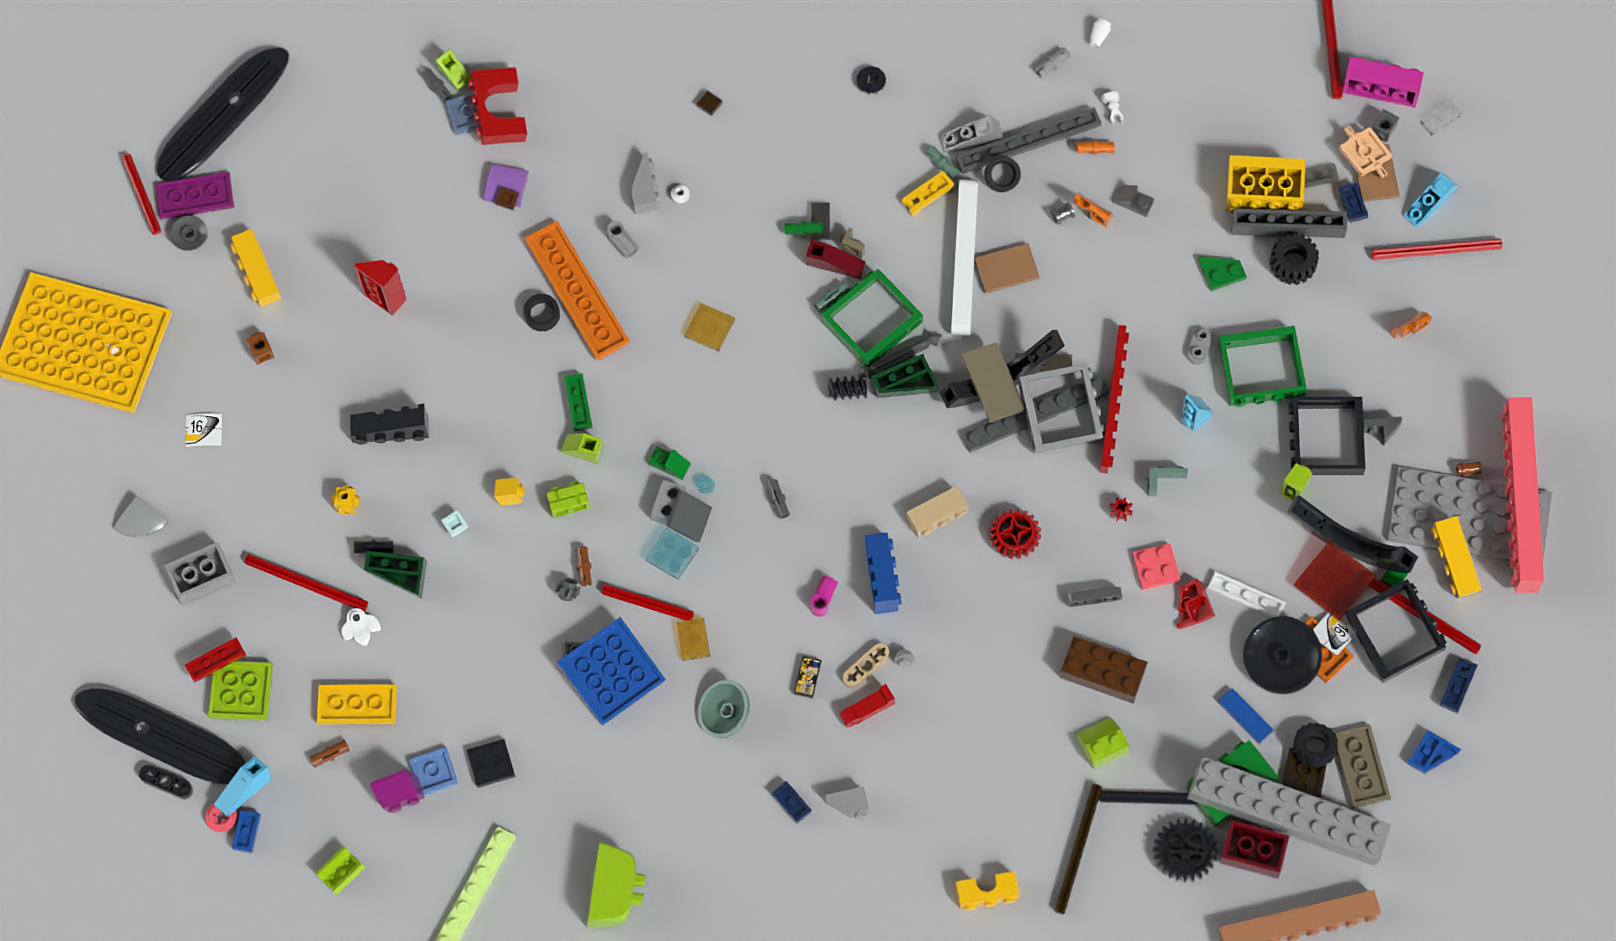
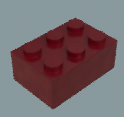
(1255, 849)

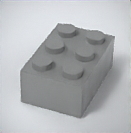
(199, 573)

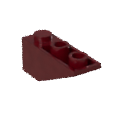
(833, 259)

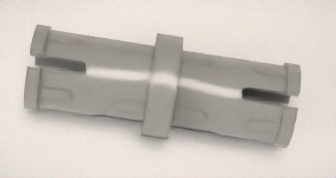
(1052, 62)

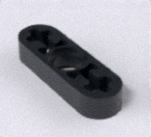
(151, 782)

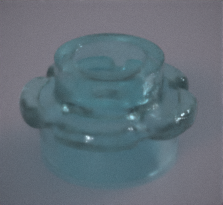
(705, 489)

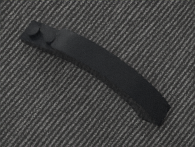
(1030, 362)
(1361, 548)

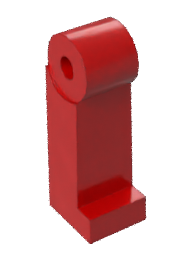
(867, 707)

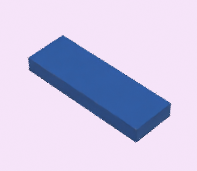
(1245, 716)

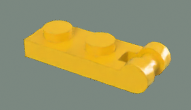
(928, 193)

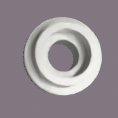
(680, 199)

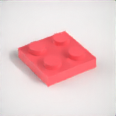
(1156, 566)

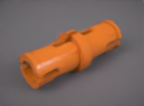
(1095, 147)

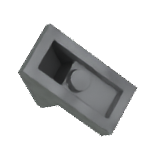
(1131, 199)
(1387, 426)

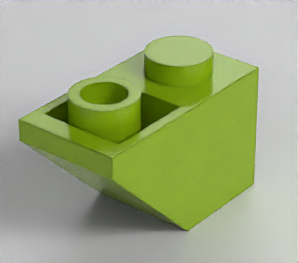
(583, 446)

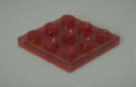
(1334, 580)

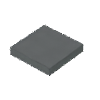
(689, 516)

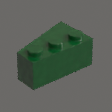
(905, 379)
(398, 570)

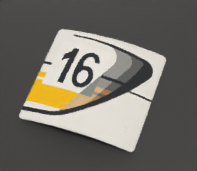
(204, 430)
(1334, 633)

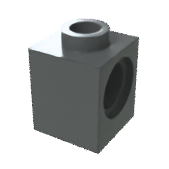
(1387, 119)

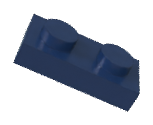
(1353, 202)
(791, 802)

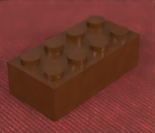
(1103, 669)

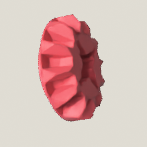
(213, 822)

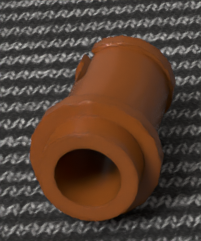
(1468, 468)

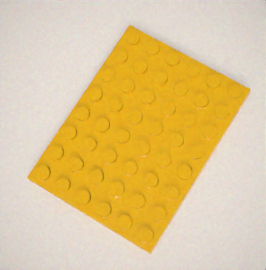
(63, 341)

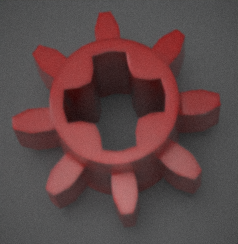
(1123, 504)

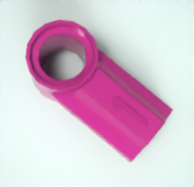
(823, 595)

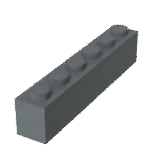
(1281, 222)

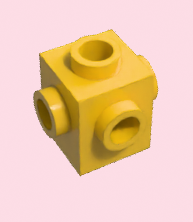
(346, 500)

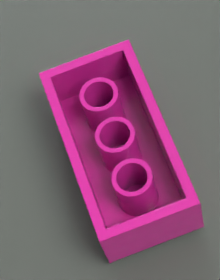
(1383, 82)

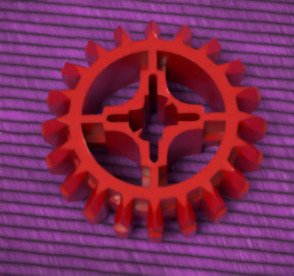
(1022, 531)

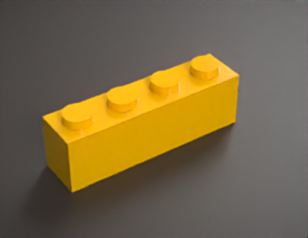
(256, 268)
(1457, 557)

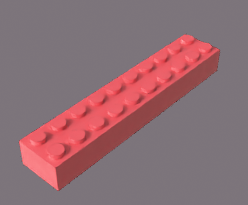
(1523, 495)

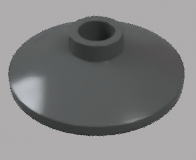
(185, 226)

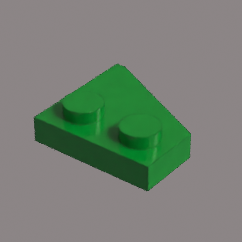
(1221, 271)

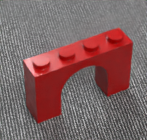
(492, 128)

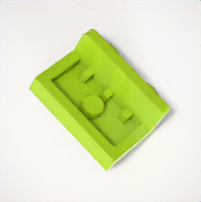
(340, 870)

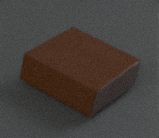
(507, 198)

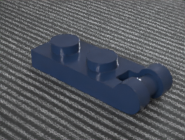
(1458, 686)

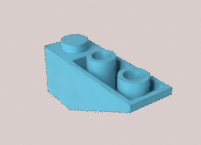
(1431, 199)
(1195, 412)
(244, 785)

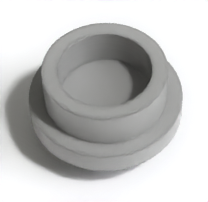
(904, 658)

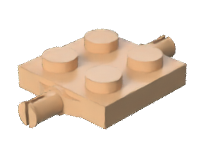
(1365, 151)

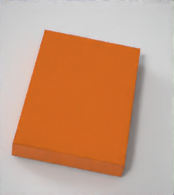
(1331, 663)

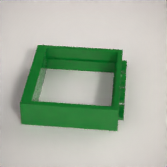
(1256, 338)
(891, 339)

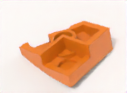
(1097, 212)
(1413, 325)

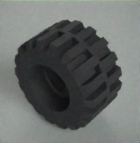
(1297, 245)

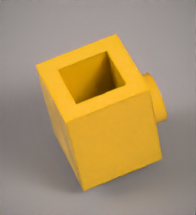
(509, 491)

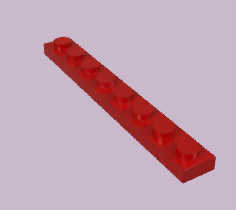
(1113, 406)

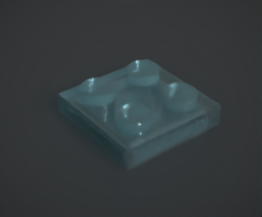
(672, 553)

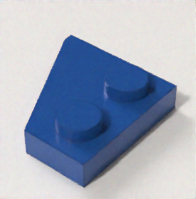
(1432, 752)

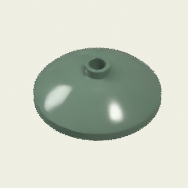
(716, 707)

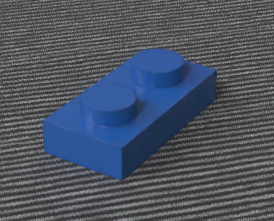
(246, 831)

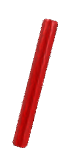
(141, 194)
(647, 602)

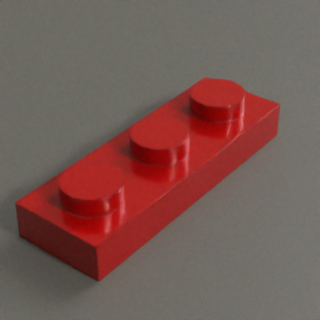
(215, 659)

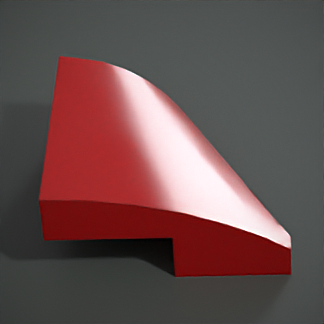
(1194, 605)

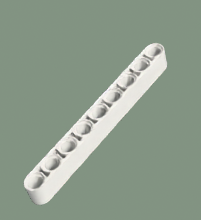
(964, 257)

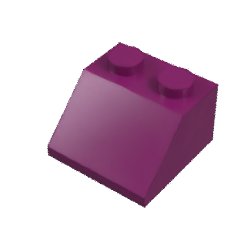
(397, 790)

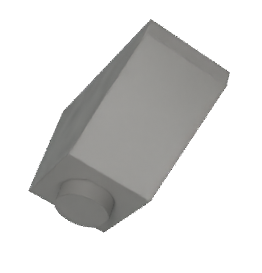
(849, 802)

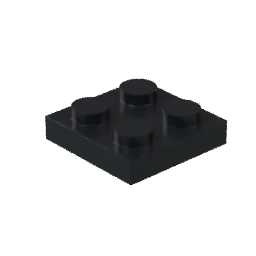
(491, 763)

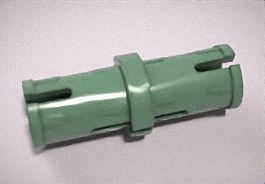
(943, 162)
(831, 297)

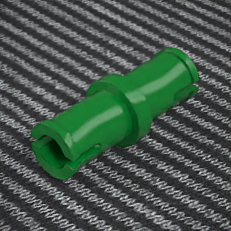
(803, 228)

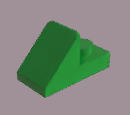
(670, 463)

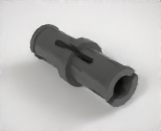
(436, 84)
(774, 489)

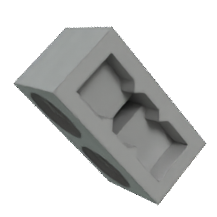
(664, 502)

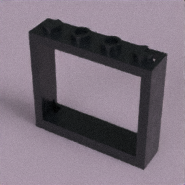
(1354, 403)
(1420, 607)

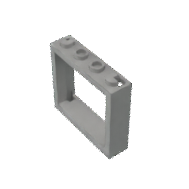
(1030, 413)

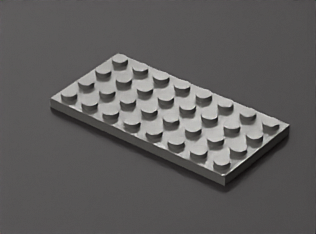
(1480, 505)

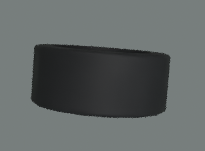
(1016, 174)
(540, 299)

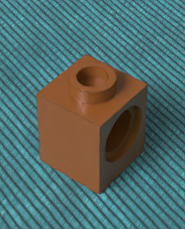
(263, 354)

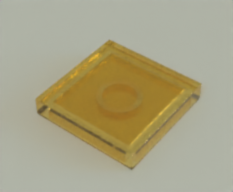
(709, 327)

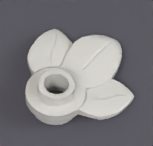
(361, 629)

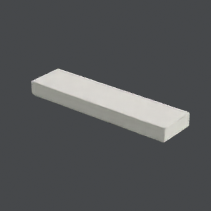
(1246, 595)

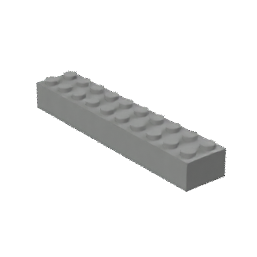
(1289, 811)

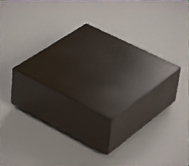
(709, 103)

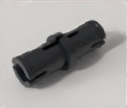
(375, 546)

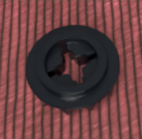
(874, 73)

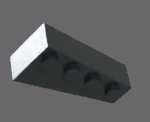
(390, 425)

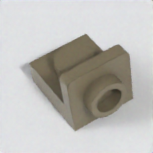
(853, 247)

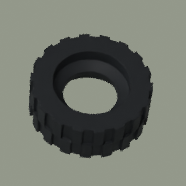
(1320, 732)

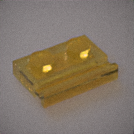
(693, 639)

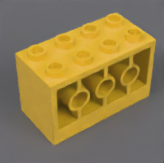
(1265, 183)

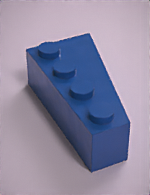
(882, 573)

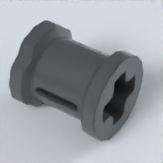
(1063, 213)

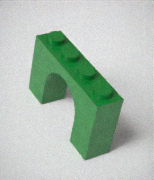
(1244, 758)

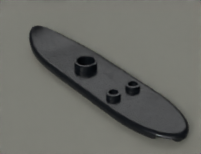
(217, 117)
(168, 739)

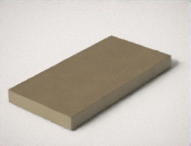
(993, 382)
(1361, 767)

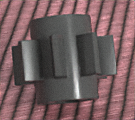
(567, 589)

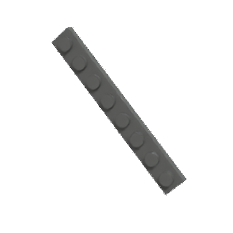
(1029, 140)
(1044, 411)

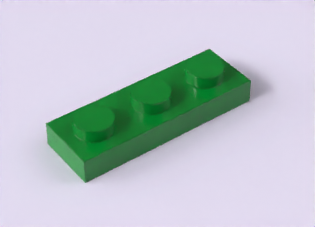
(578, 402)

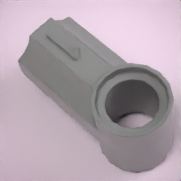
(622, 240)

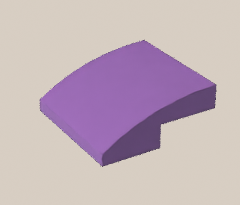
(505, 177)

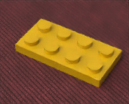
(356, 704)

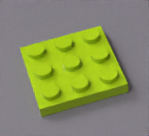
(241, 691)

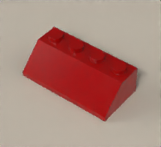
(381, 284)

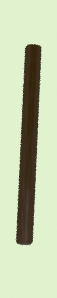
(1078, 849)

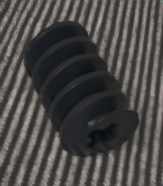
(847, 387)

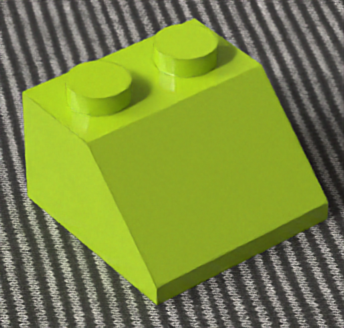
(1103, 742)

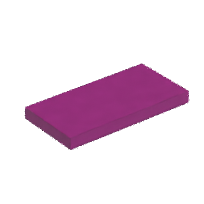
(194, 195)

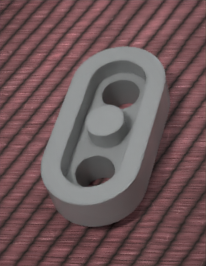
(1200, 345)

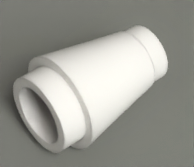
(1100, 31)

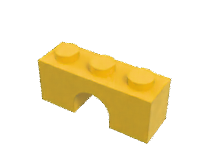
(971, 896)

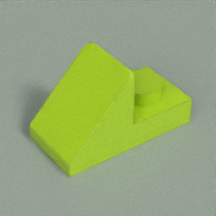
(452, 69)

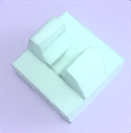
(454, 523)

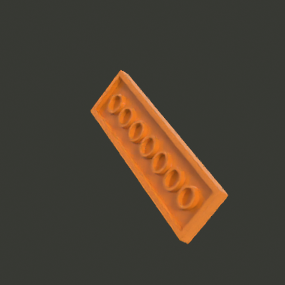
(577, 290)

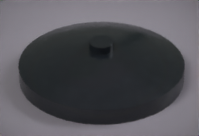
(1282, 655)

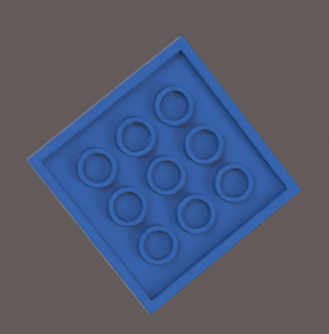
(611, 671)

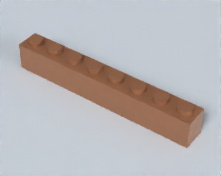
(1306, 920)

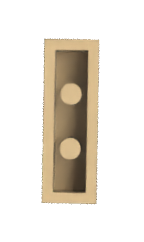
(937, 512)

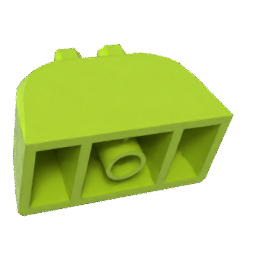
(614, 887)

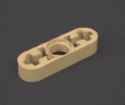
(852, 670)

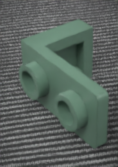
(1161, 472)

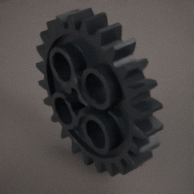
(1185, 867)

